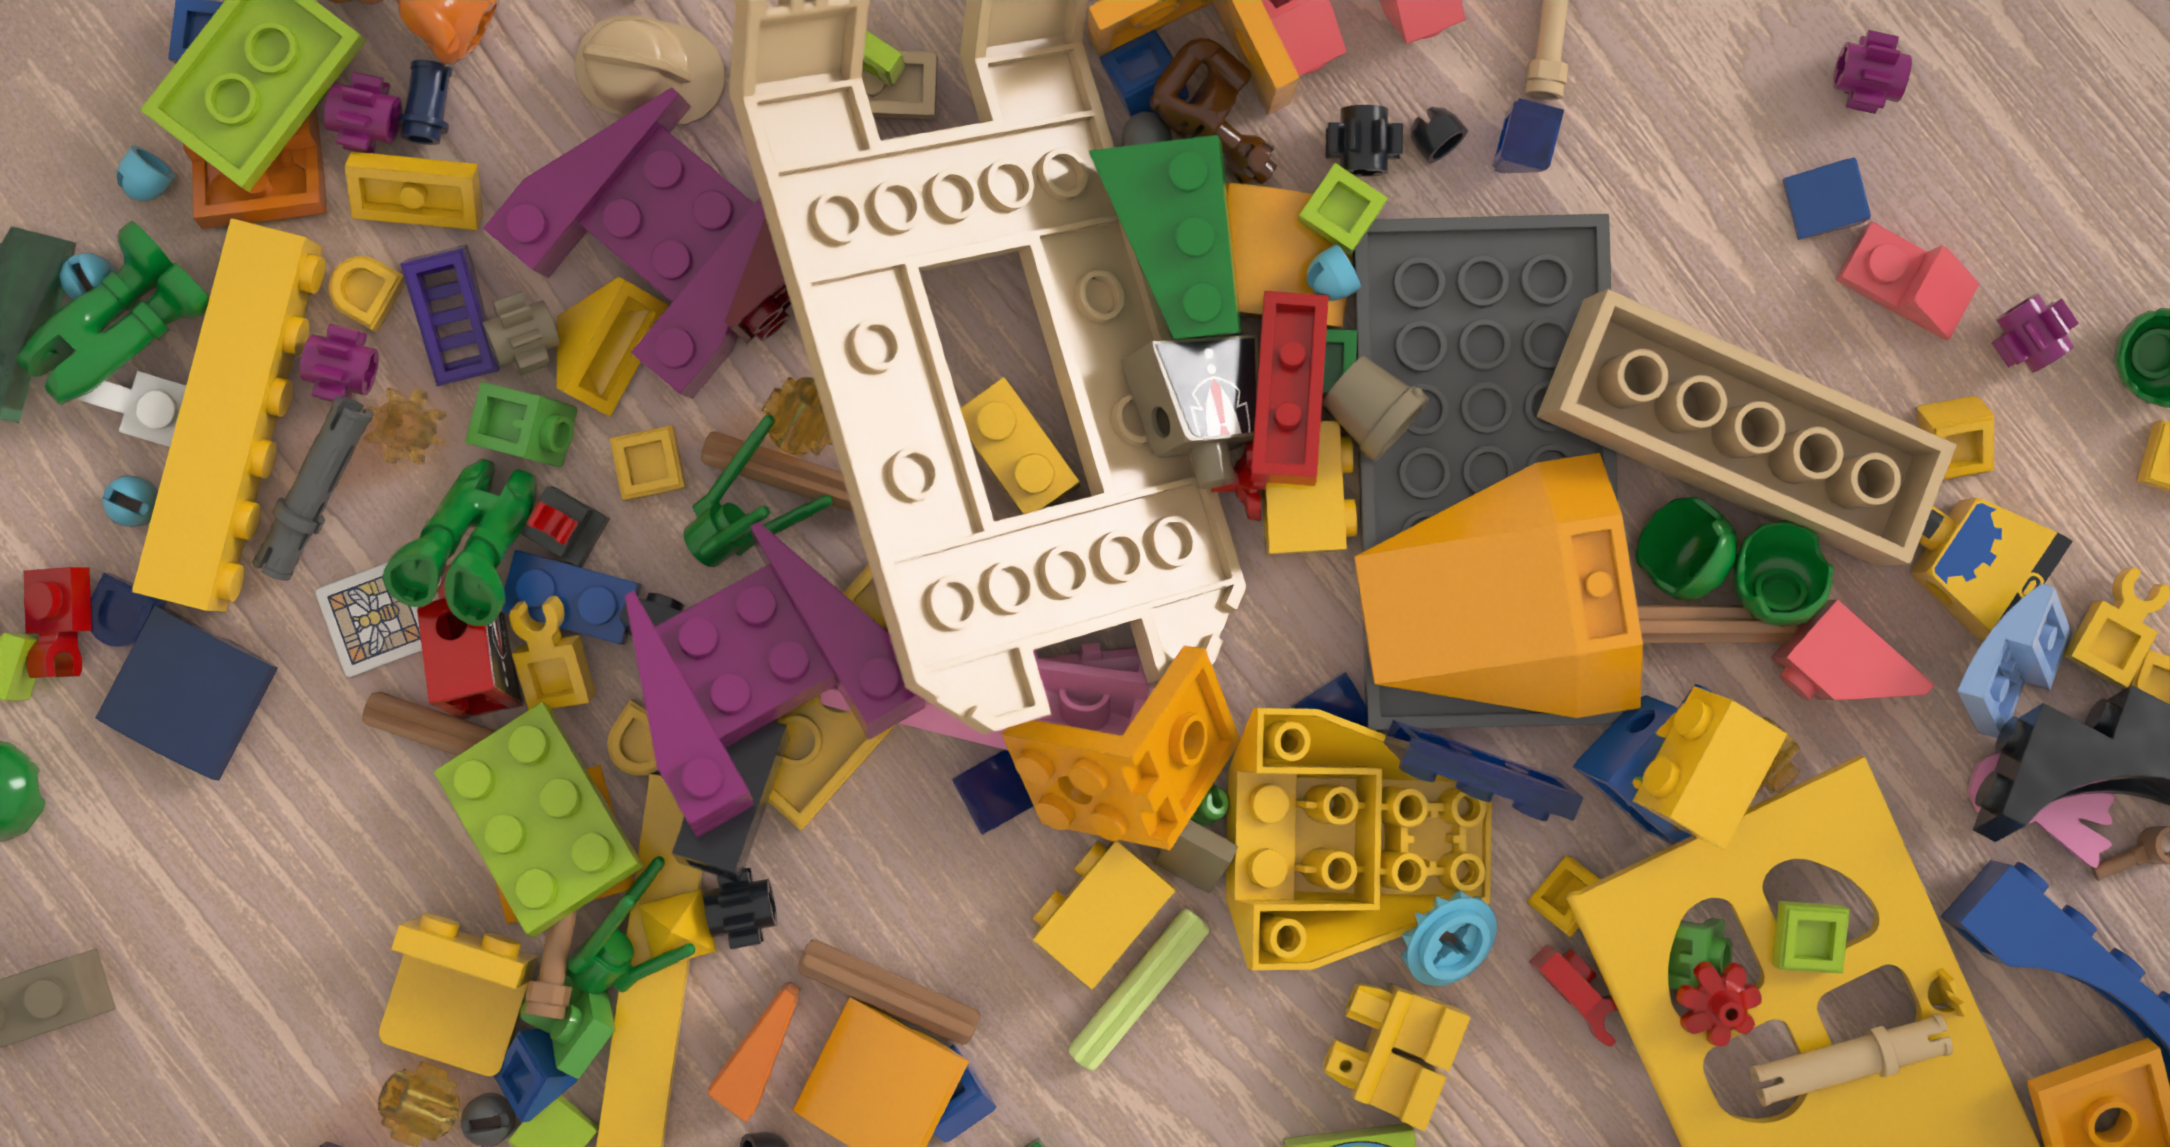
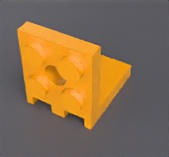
(1245, 22)
(1139, 782)
(2122, 1078)

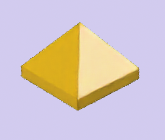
(1551, 895)
(676, 922)

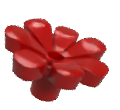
(1243, 487)
(1718, 1002)

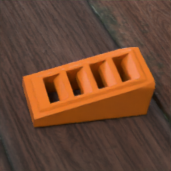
(747, 1071)

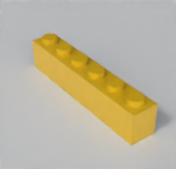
(230, 417)

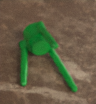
(725, 528)
(607, 952)

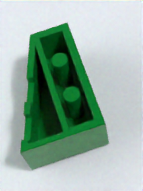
(1179, 228)

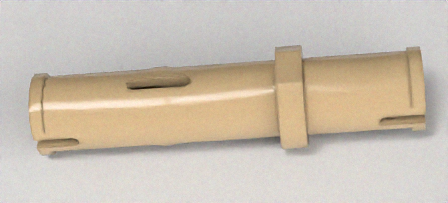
(1875, 1053)

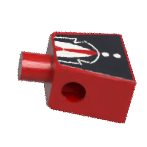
(467, 671)

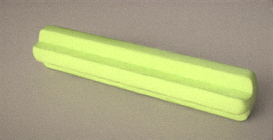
(1138, 989)

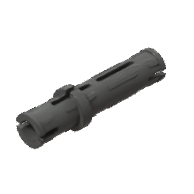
(306, 500)

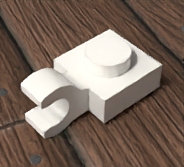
(148, 407)

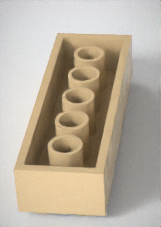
(1746, 429)

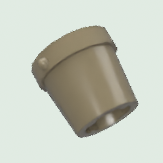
(1374, 406)

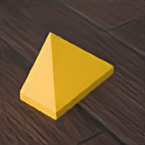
(598, 342)

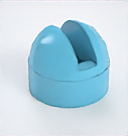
(143, 175)
(94, 268)
(1332, 274)
(135, 488)

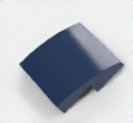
(186, 693)

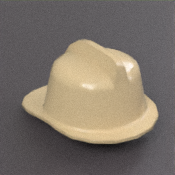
(639, 57)

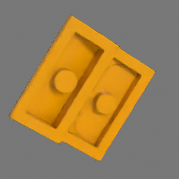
(1273, 247)
(879, 1081)

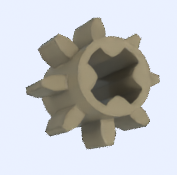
(521, 333)

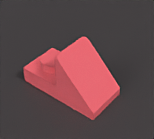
(1912, 282)

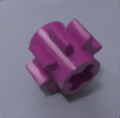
(1872, 71)
(362, 113)
(2035, 333)
(339, 363)

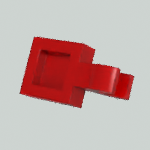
(56, 609)
(1572, 980)

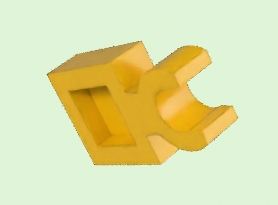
(2113, 636)
(548, 665)

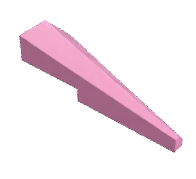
(1082, 690)

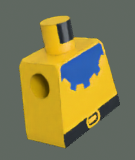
(1984, 561)

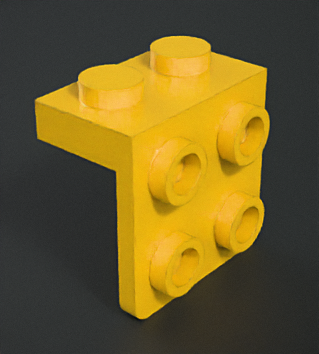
(456, 994)

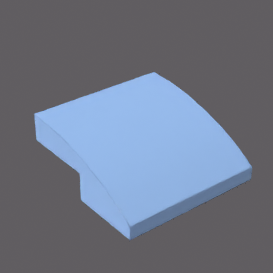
(2017, 651)

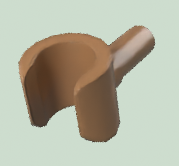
(2147, 850)

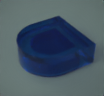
(118, 611)

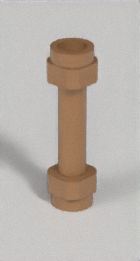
(548, 995)

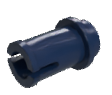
(426, 103)

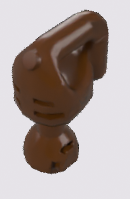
(1206, 112)

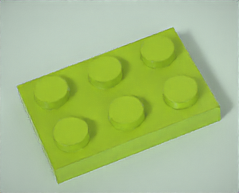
(252, 82)
(538, 819)

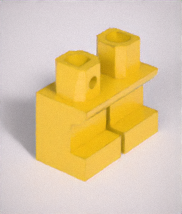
(1389, 1077)

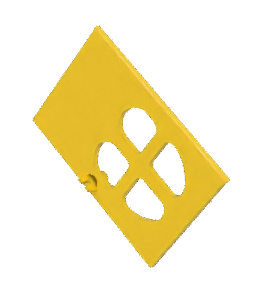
(1847, 827)

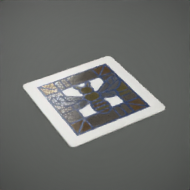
(368, 622)

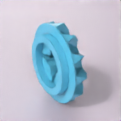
(1443, 962)

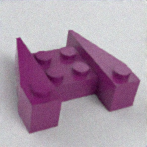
(660, 216)
(749, 661)

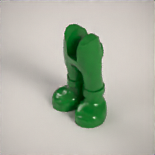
(81, 321)
(471, 582)

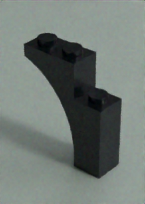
(2057, 757)
(757, 760)

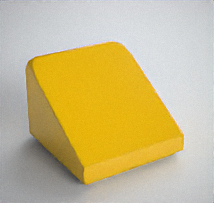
(1966, 424)

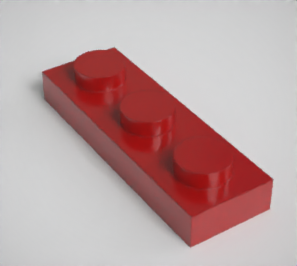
(1289, 388)

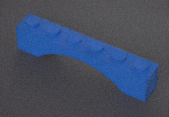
(2019, 926)

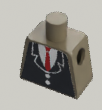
(1197, 400)

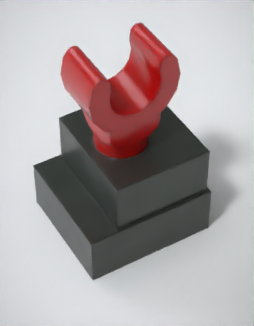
(565, 525)

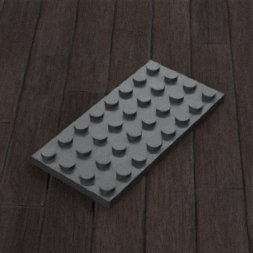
(1478, 325)

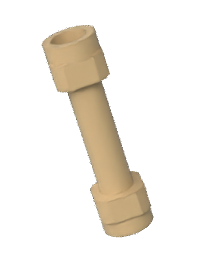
(1547, 73)

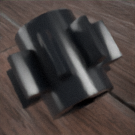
(1364, 140)
(740, 910)

